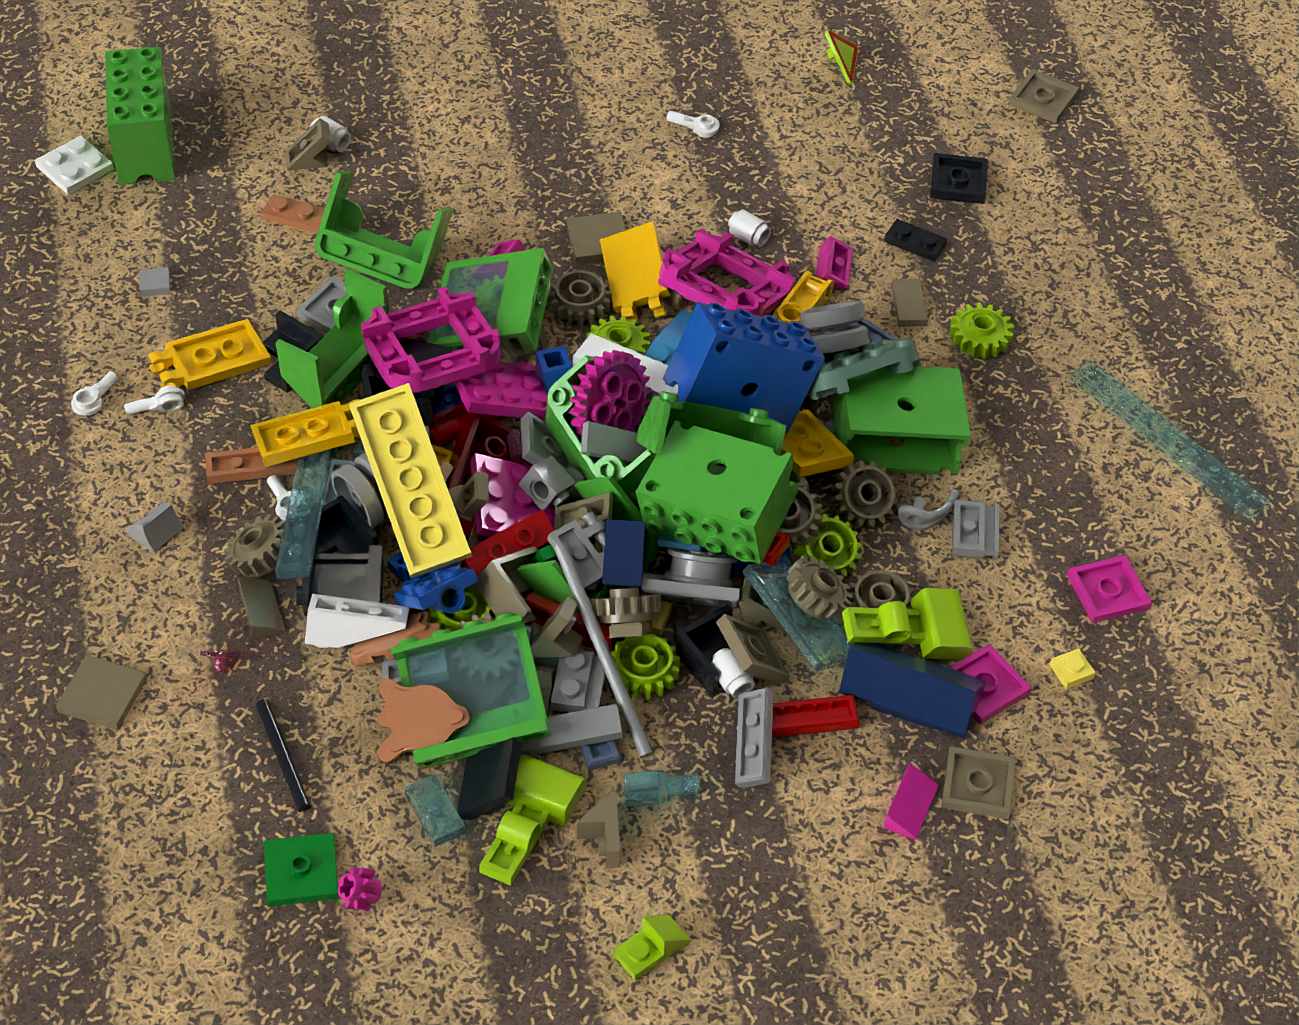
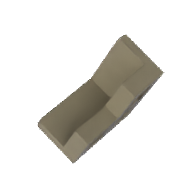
(505, 587)

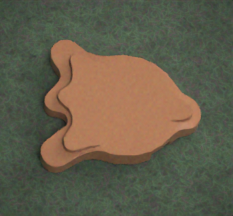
(417, 626)
(417, 718)

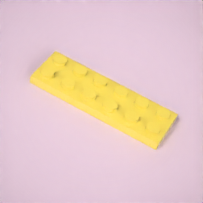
(410, 480)

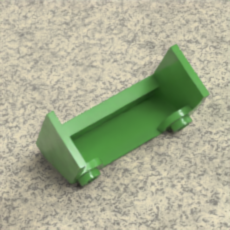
(347, 244)
(336, 362)
(667, 408)
(559, 424)
(548, 577)

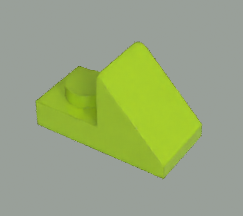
(652, 945)

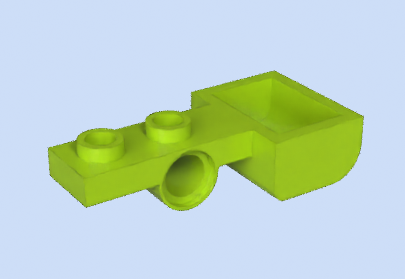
(933, 622)
(540, 796)

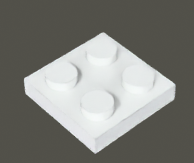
(74, 165)

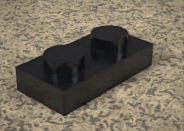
(915, 240)

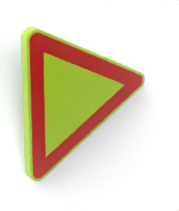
(844, 54)

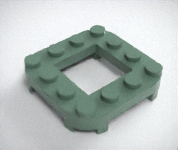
(833, 376)

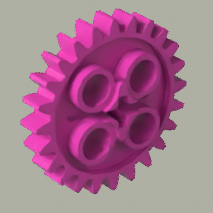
(611, 392)

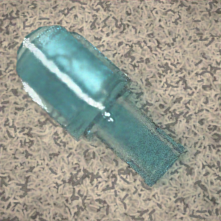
(657, 787)

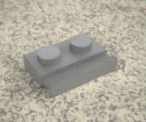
(975, 529)
(578, 683)

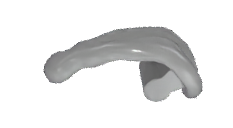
(916, 518)

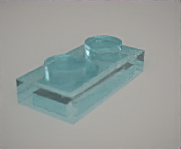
(435, 810)

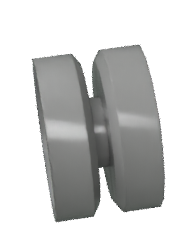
(833, 322)
(360, 490)

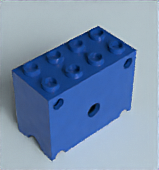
(735, 348)

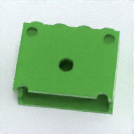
(139, 114)
(917, 406)
(713, 505)

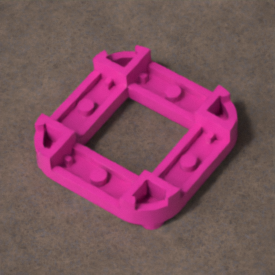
(681, 268)
(460, 311)

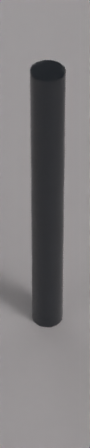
(283, 755)

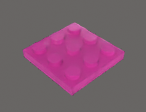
(505, 391)
(507, 500)

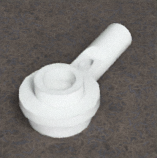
(704, 125)
(88, 400)
(165, 400)
(282, 495)

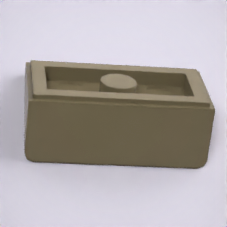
(260, 607)

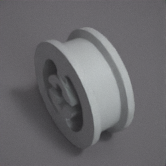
(700, 567)

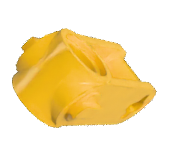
(806, 294)

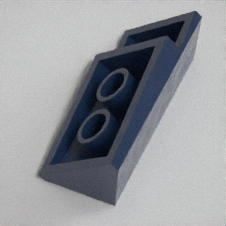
(911, 687)

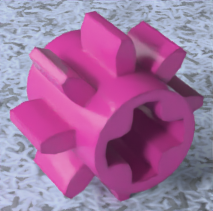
(359, 888)

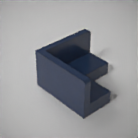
(624, 553)

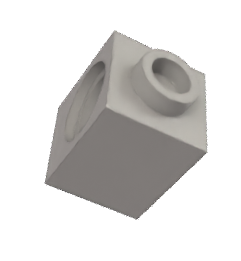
(547, 483)

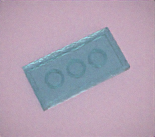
(818, 639)

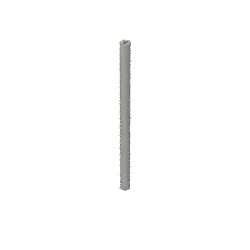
(603, 650)

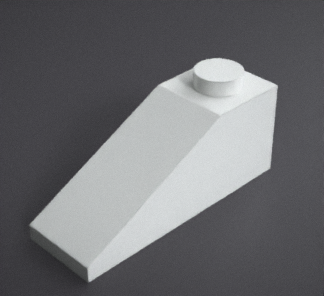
(348, 621)

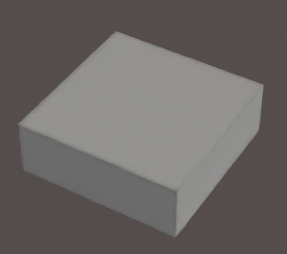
(154, 281)

